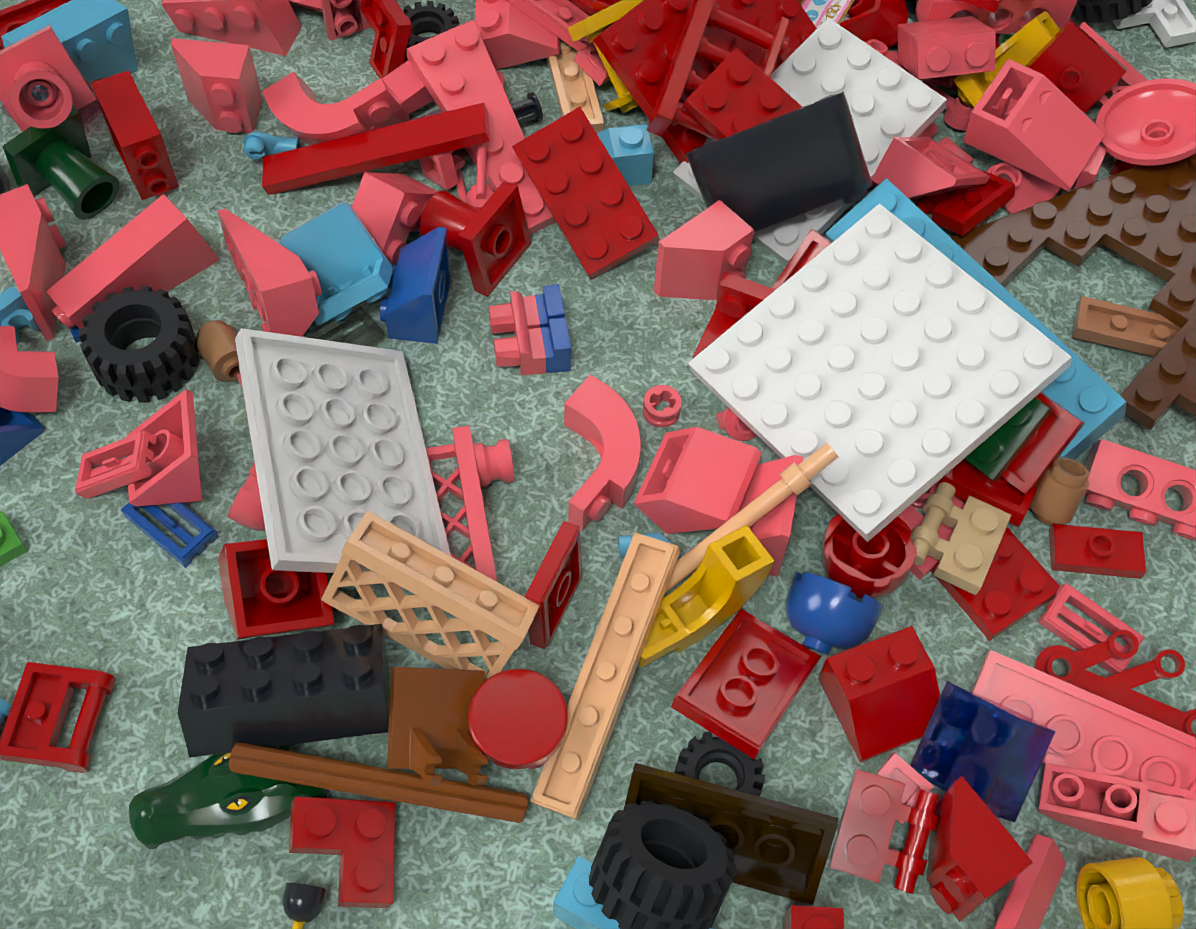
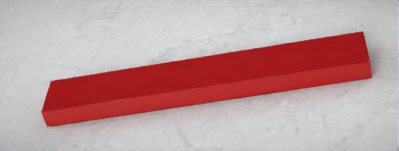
(376, 148)

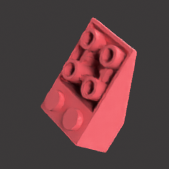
(1033, 126)

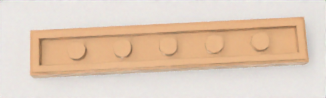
(606, 675)

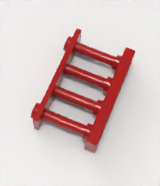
(693, 45)

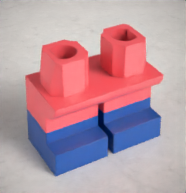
(539, 332)

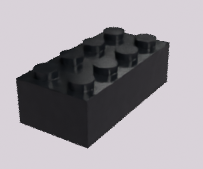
(285, 689)

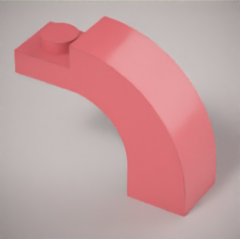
(315, 123)
(610, 426)

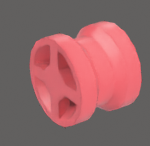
(494, 462)

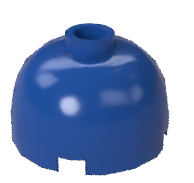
(829, 613)

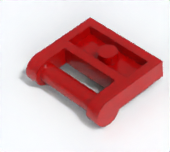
(40, 714)

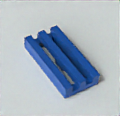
(193, 545)

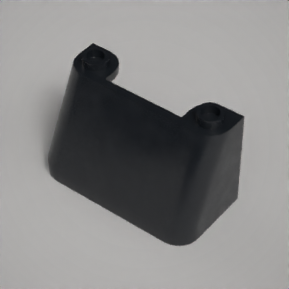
(785, 164)

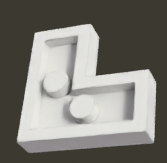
(1169, 20)

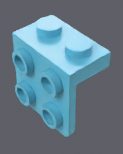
(344, 259)

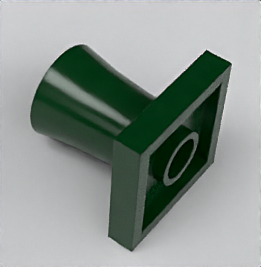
(61, 159)

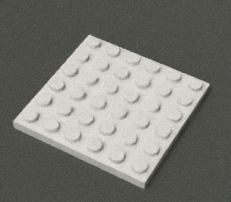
(883, 361)

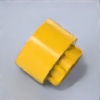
(1128, 896)

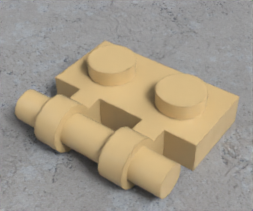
(972, 543)

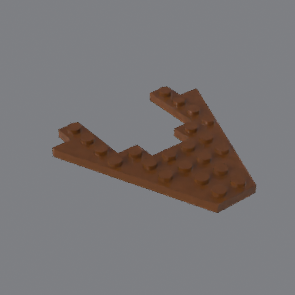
(1143, 217)

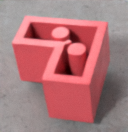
(391, 208)

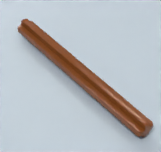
(377, 782)

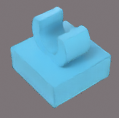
(15, 311)

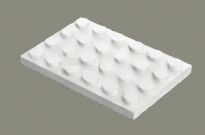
(882, 103)
(329, 442)

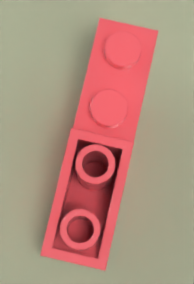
(1120, 811)

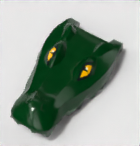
(213, 802)

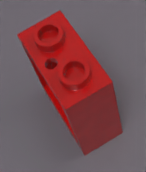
(135, 135)

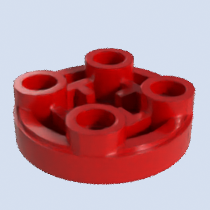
(518, 719)

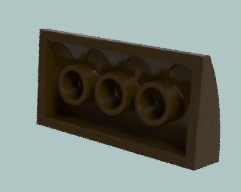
(773, 843)

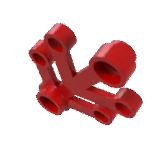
(1119, 686)

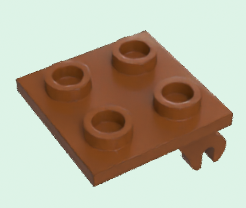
(432, 722)

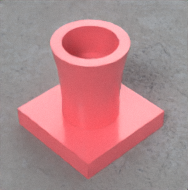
(44, 62)

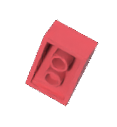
(32, 253)

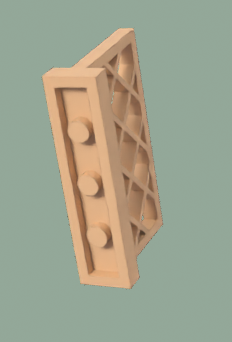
(439, 585)

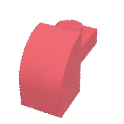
(26, 377)

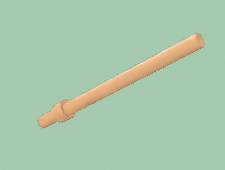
(794, 480)

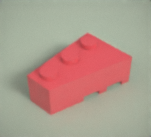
(256, 23)

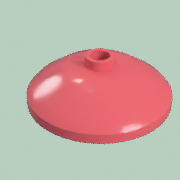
(1150, 122)

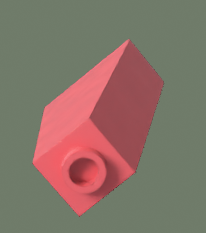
(151, 250)

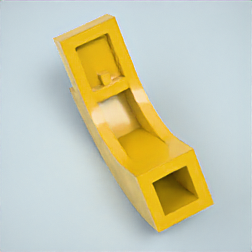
(1018, 48)
(710, 596)

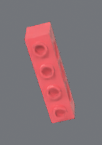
(1009, 17)
(1108, 464)

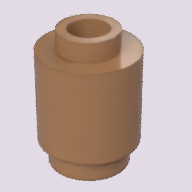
(219, 350)
(1060, 491)

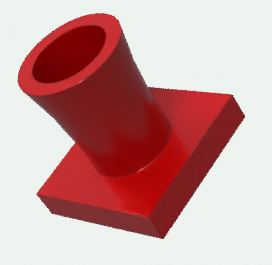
(488, 236)

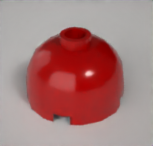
(869, 566)

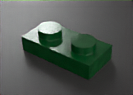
(1006, 443)

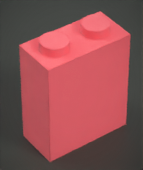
(946, 47)

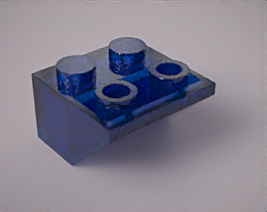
(986, 745)

